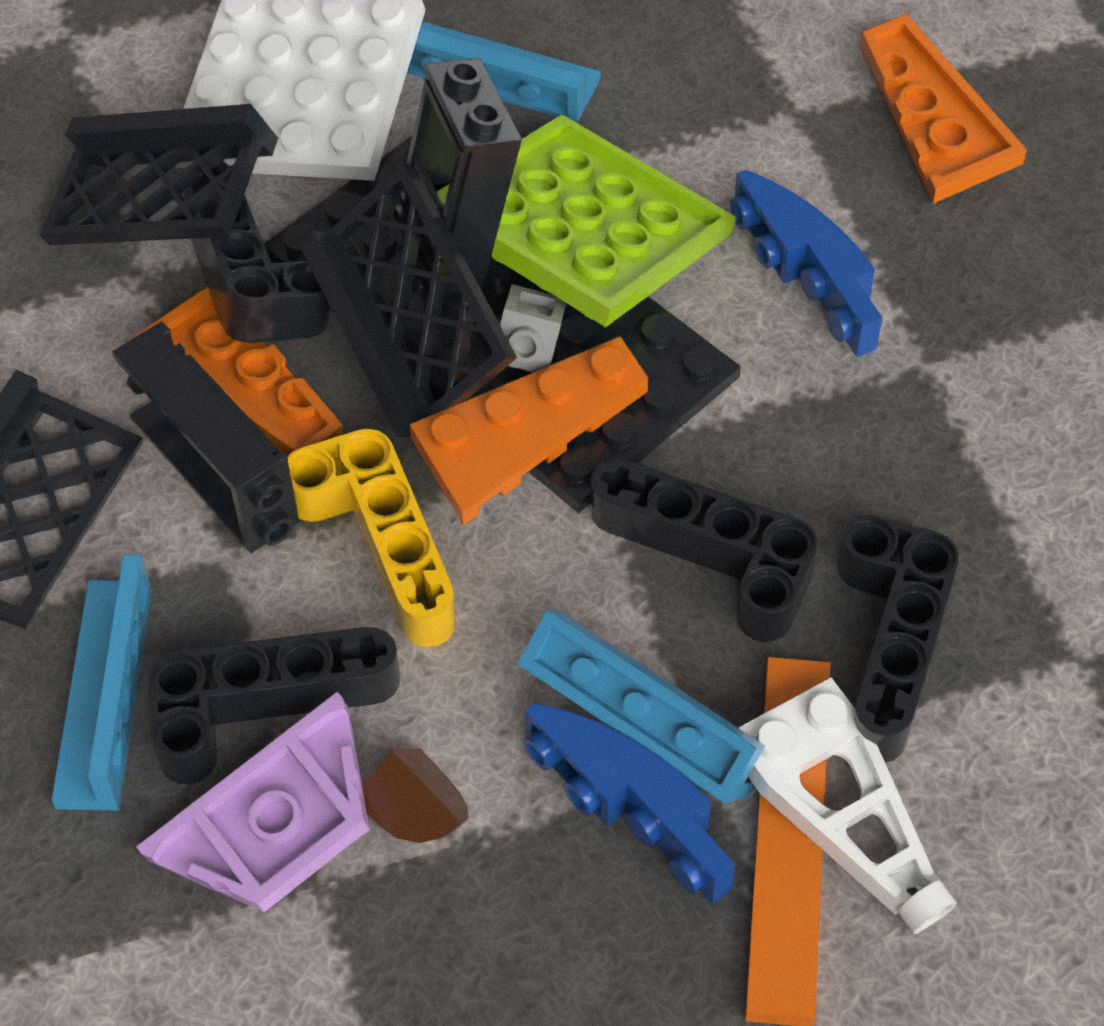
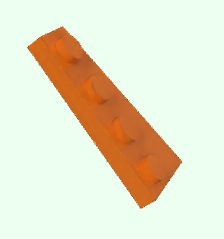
(939, 115)
(252, 377)
(506, 432)

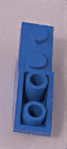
(810, 246)
(618, 776)

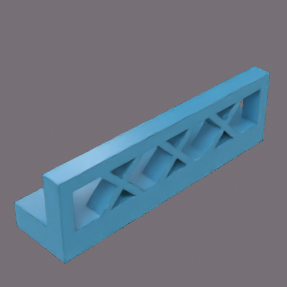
(517, 74)
(103, 691)
(642, 706)

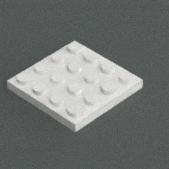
(315, 74)

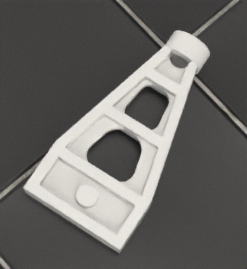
(804, 735)

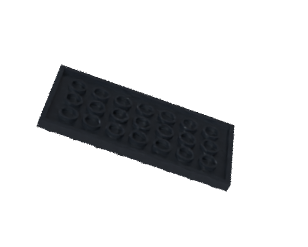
(679, 363)

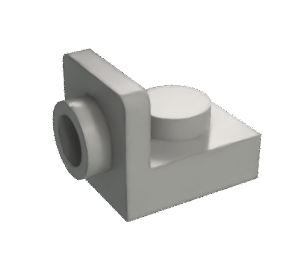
(532, 326)

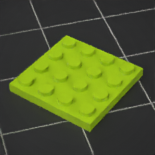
(599, 222)

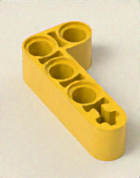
(346, 487)

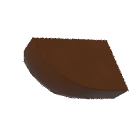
(413, 797)

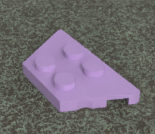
(272, 815)

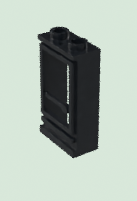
(472, 146)
(209, 440)

